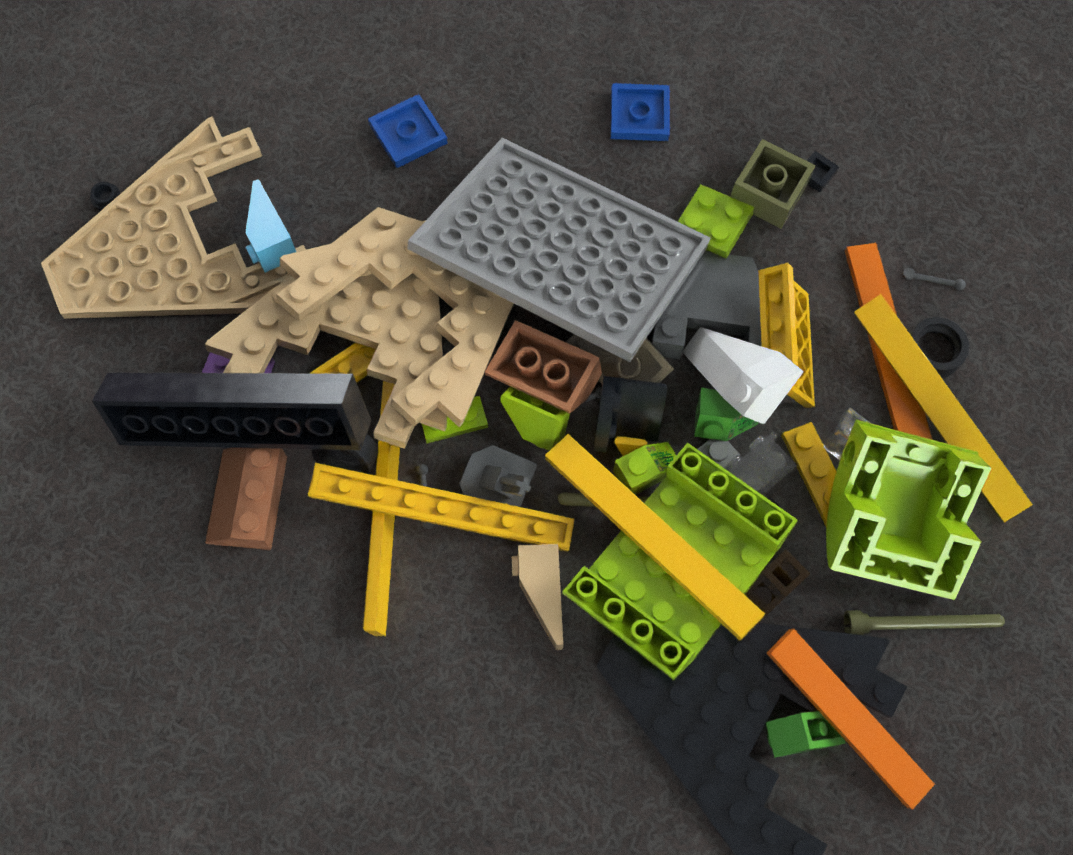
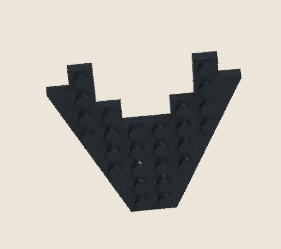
(717, 710)

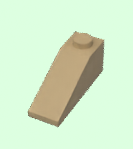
(540, 583)

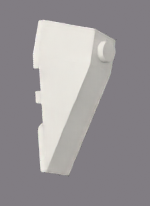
(743, 372)

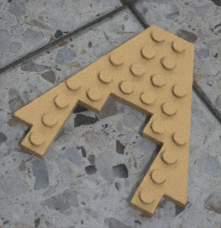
(471, 325)

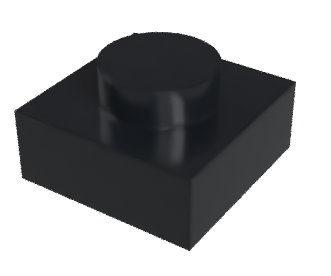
(823, 171)

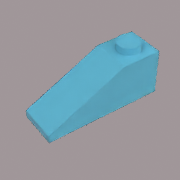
(266, 231)

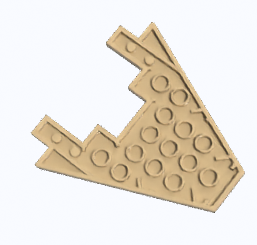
(145, 249)
(392, 321)

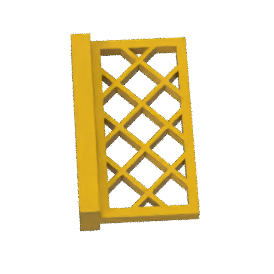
(787, 325)

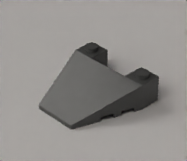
(715, 296)

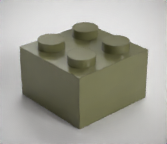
(772, 182)

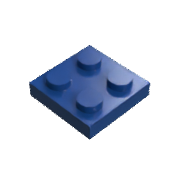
(640, 112)
(407, 131)

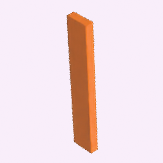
(850, 718)

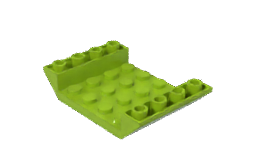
(721, 521)

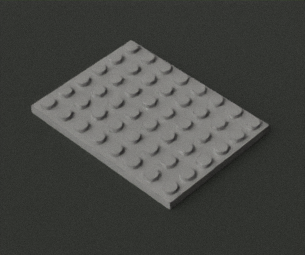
(561, 247)

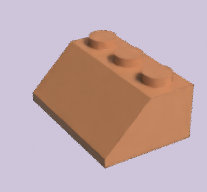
(545, 367)
(247, 498)

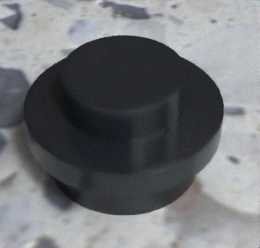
(103, 194)

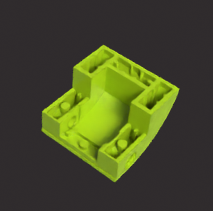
(904, 510)

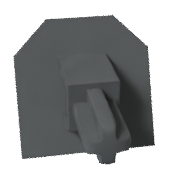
(497, 476)

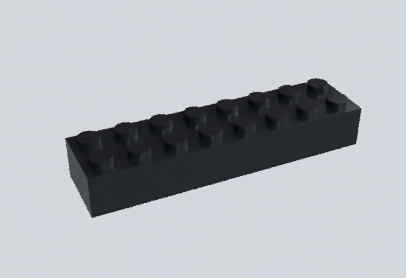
(234, 410)

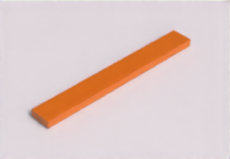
(870, 282)

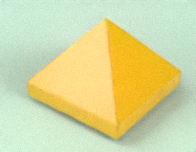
(628, 444)

